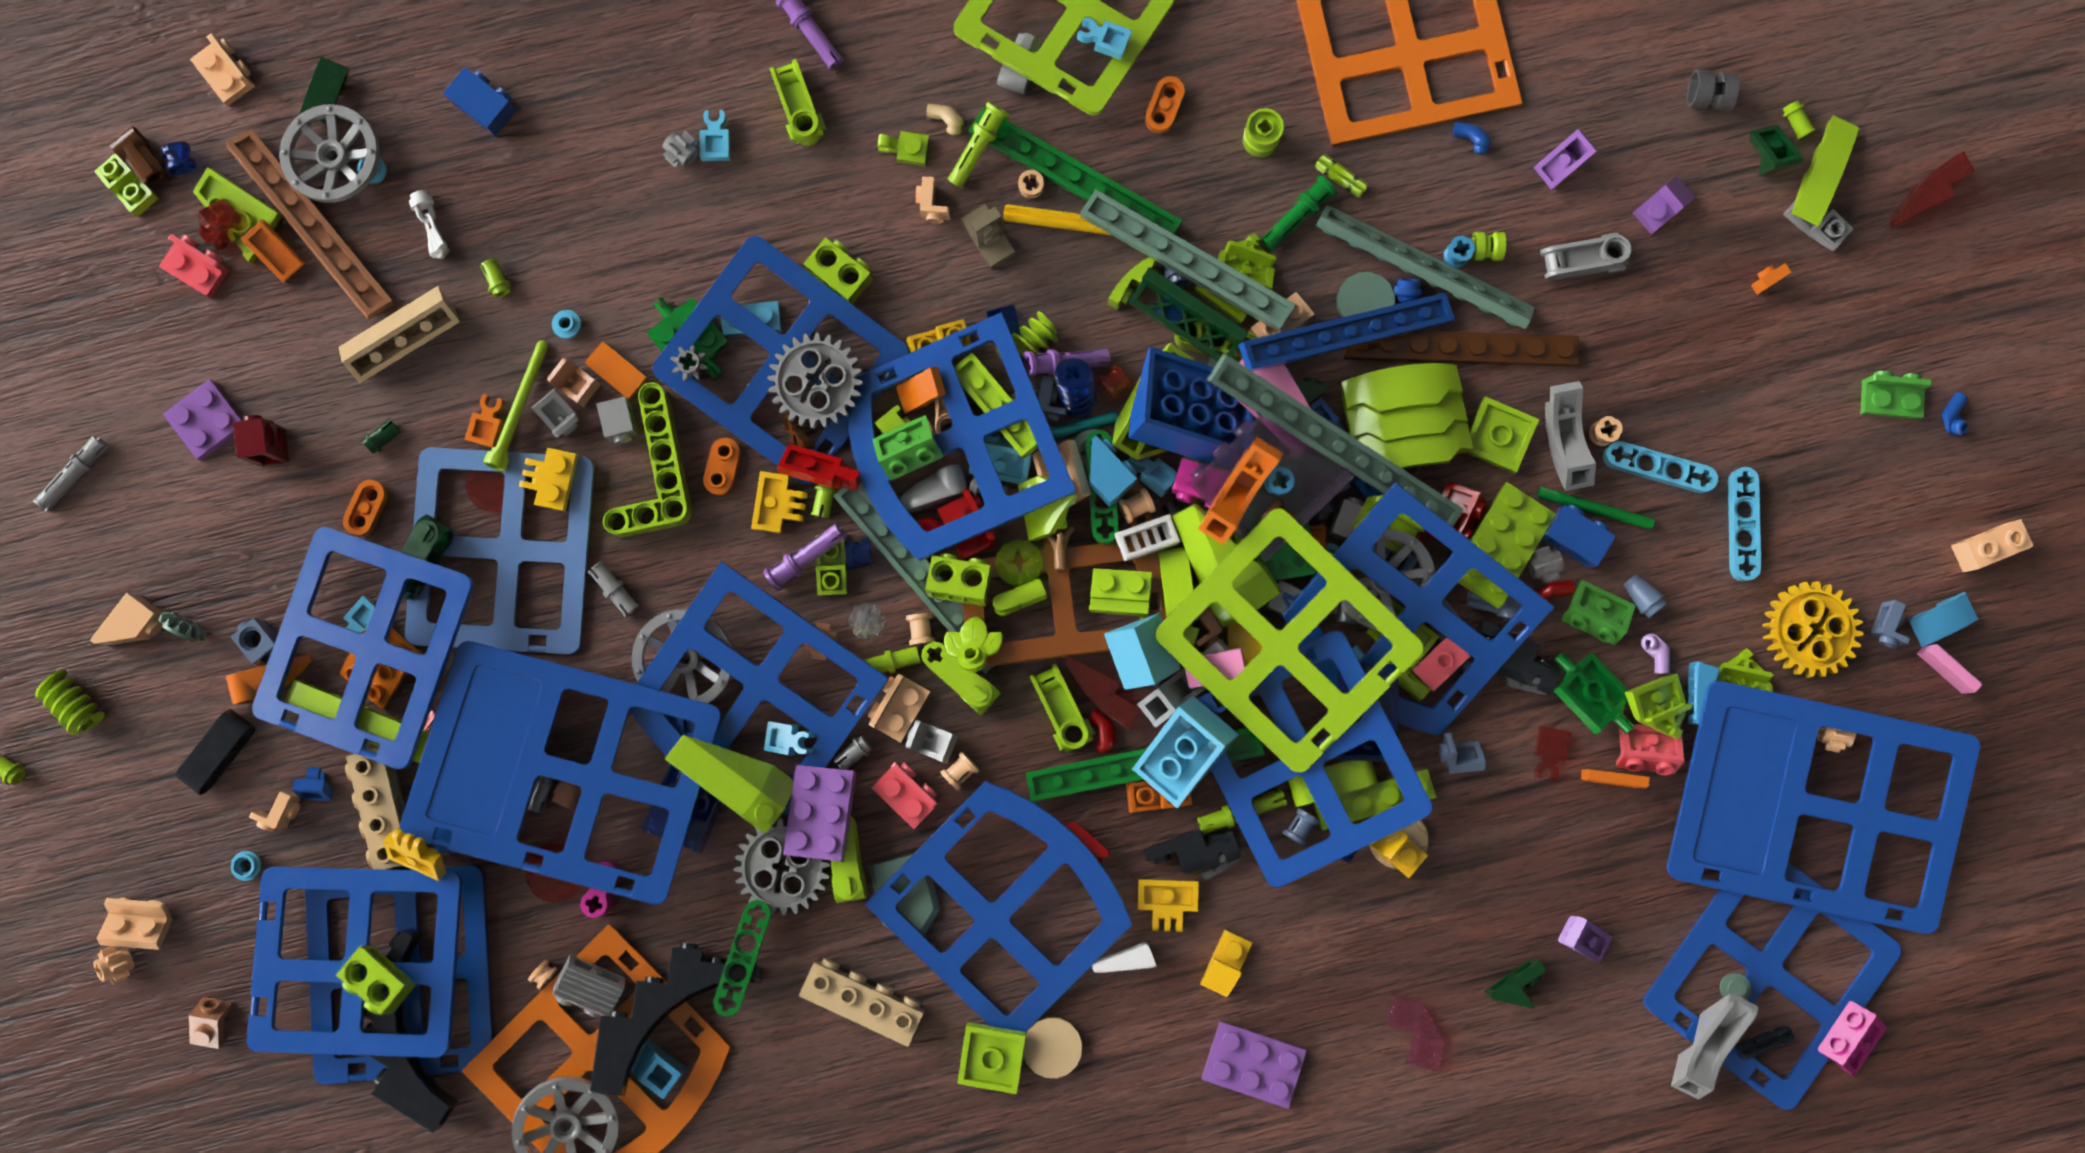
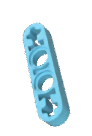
(1660, 464)
(1749, 524)

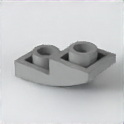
(1830, 231)

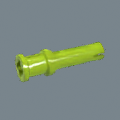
(984, 133)

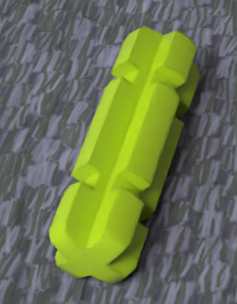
(1341, 175)

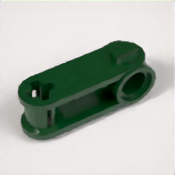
(426, 542)

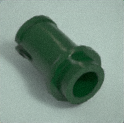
(380, 436)

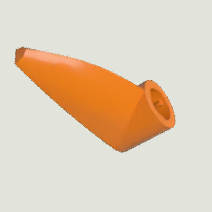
(245, 684)

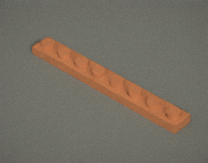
(310, 225)

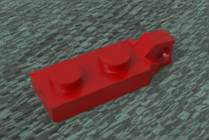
(818, 468)

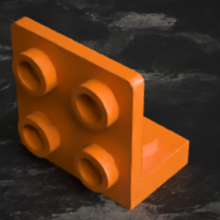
(386, 678)

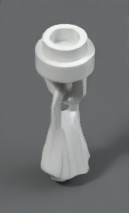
(420, 201)

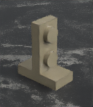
(987, 234)

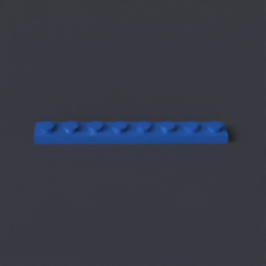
(1346, 332)

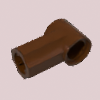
(135, 151)

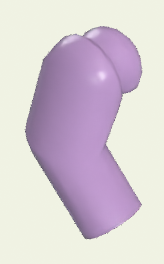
(1659, 651)

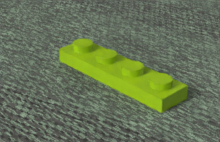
(989, 396)
(1375, 798)

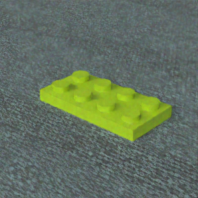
(1509, 536)

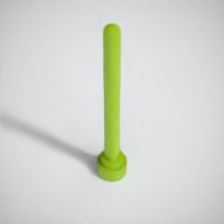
(498, 456)

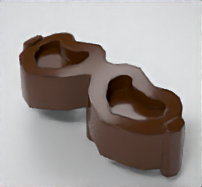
(797, 434)

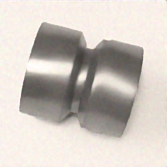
(1713, 90)

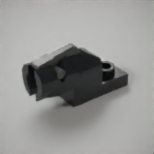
(1522, 668)
(1196, 854)

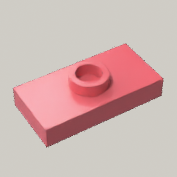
(1440, 663)

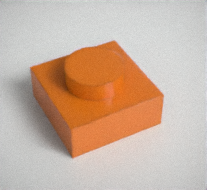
(1769, 277)

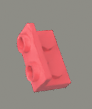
(193, 267)
(1649, 751)
(905, 794)

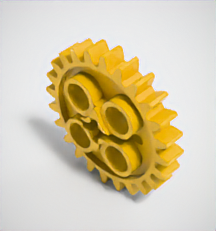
(1833, 646)

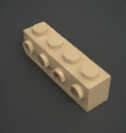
(398, 334)
(379, 804)
(862, 1002)

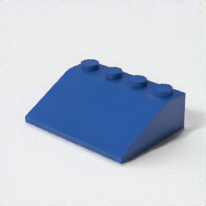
(1182, 409)

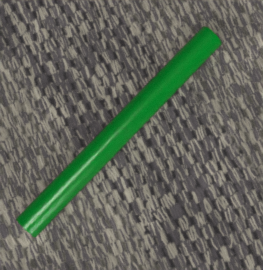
(1596, 508)

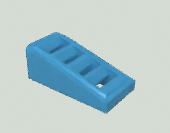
(1699, 678)

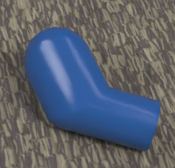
(1476, 134)
(1951, 415)

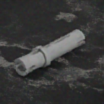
(68, 476)

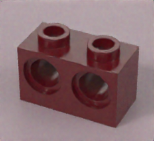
(260, 441)

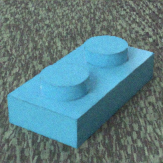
(766, 311)

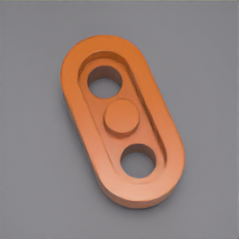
(1164, 106)
(723, 466)
(362, 506)

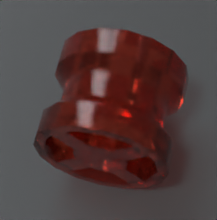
(1115, 382)

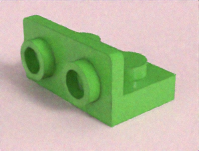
(1894, 395)
(907, 448)
(1599, 613)

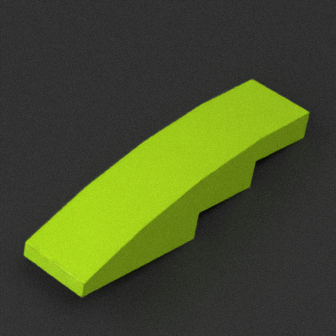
(1825, 170)

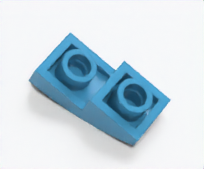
(1943, 620)

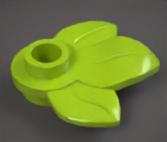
(973, 640)

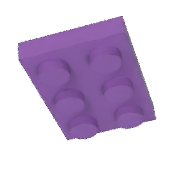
(819, 813)
(1254, 1064)

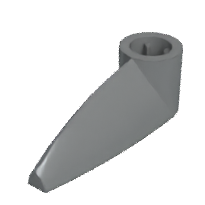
(936, 489)

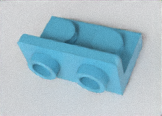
(1006, 460)

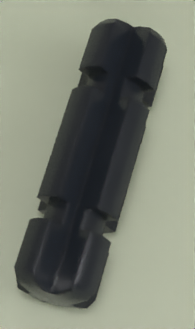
(1764, 1042)

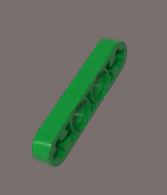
(1097, 523)
(746, 959)

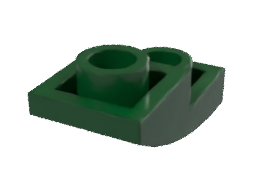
(325, 85)

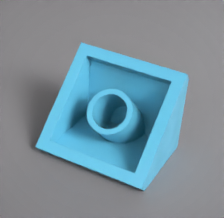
(1138, 653)

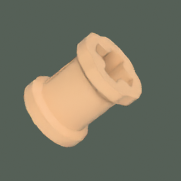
(1609, 423)
(1136, 505)
(920, 629)
(959, 771)

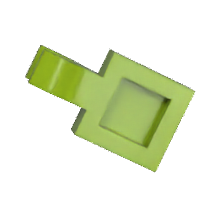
(910, 147)

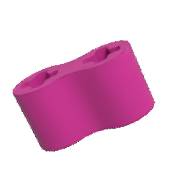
(605, 898)

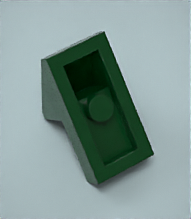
(1775, 150)
(1510, 987)

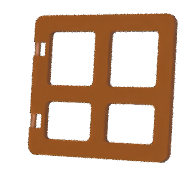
(1067, 639)

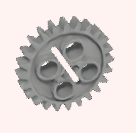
(793, 366)
(756, 860)

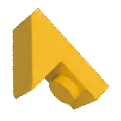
(1400, 852)
(1226, 963)

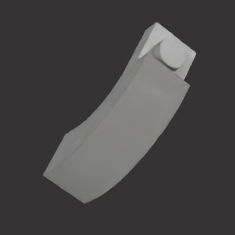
(1566, 437)
(1174, 692)

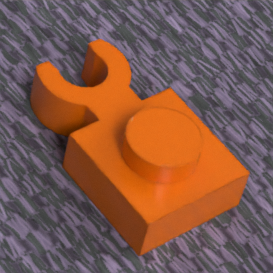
(485, 427)

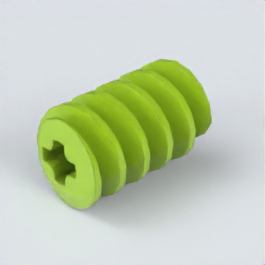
(1035, 336)
(66, 704)

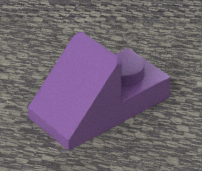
(1565, 159)
(1664, 205)
(1585, 938)

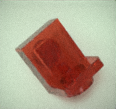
(216, 222)

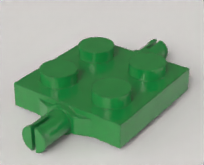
(709, 343)
(1593, 693)

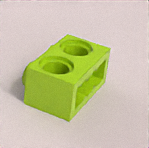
(834, 275)
(956, 587)
(379, 972)

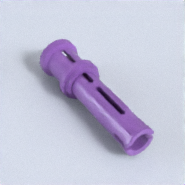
(802, 19)
(1048, 361)
(794, 564)

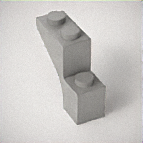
(1715, 1036)

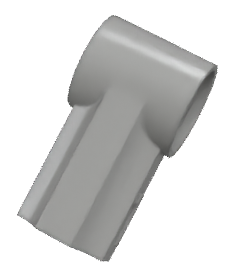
(1009, 78)

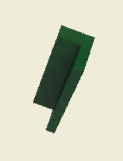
(1191, 306)

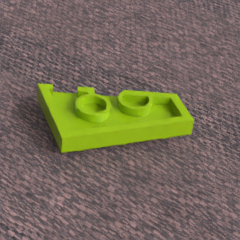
(215, 187)

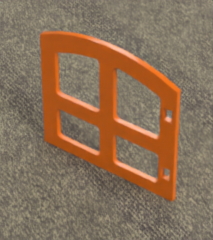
(1409, 57)
(660, 1123)

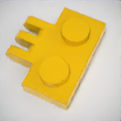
(551, 478)
(775, 503)
(414, 854)
(1168, 900)

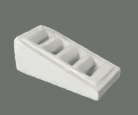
(1169, 531)
(1128, 959)

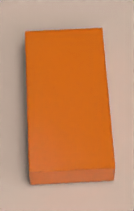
(273, 251)
(616, 370)
(921, 390)
(1613, 778)

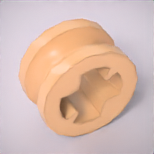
(1039, 182)
(542, 974)

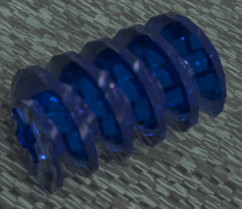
(1076, 387)

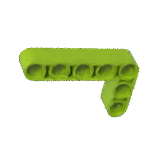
(661, 470)

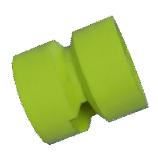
(1263, 132)

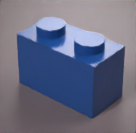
(480, 101)
(1579, 536)

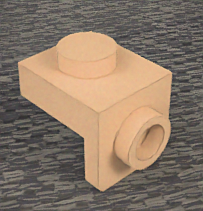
(926, 197)
(284, 809)

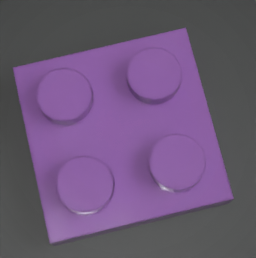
(203, 419)

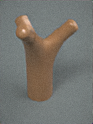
(1059, 546)

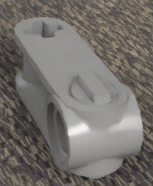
(1586, 257)

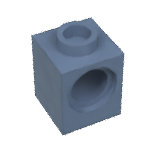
(244, 640)

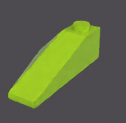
(1205, 554)
(740, 782)

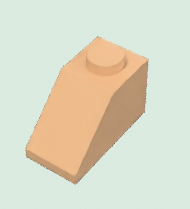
(129, 622)

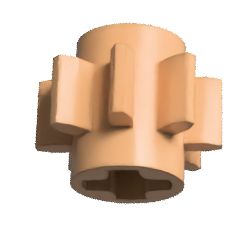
(1835, 739)
(113, 964)

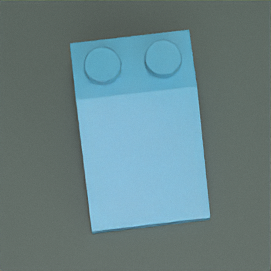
(1185, 751)

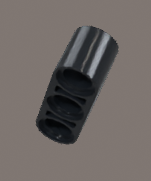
(215, 752)

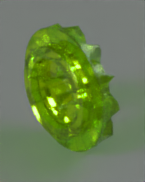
(1031, 568)

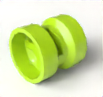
(1489, 246)

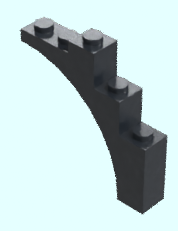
(623, 1037)
(405, 1081)

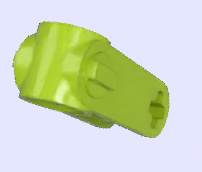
(797, 104)
(969, 685)
(1061, 708)
(848, 876)

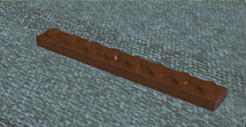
(1472, 348)

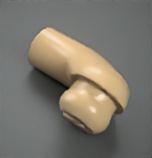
(948, 115)

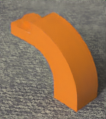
(1239, 490)

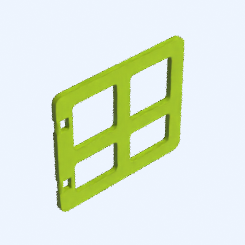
(1041, 67)
(1281, 646)

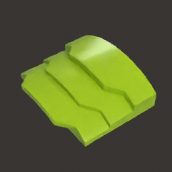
(1409, 413)

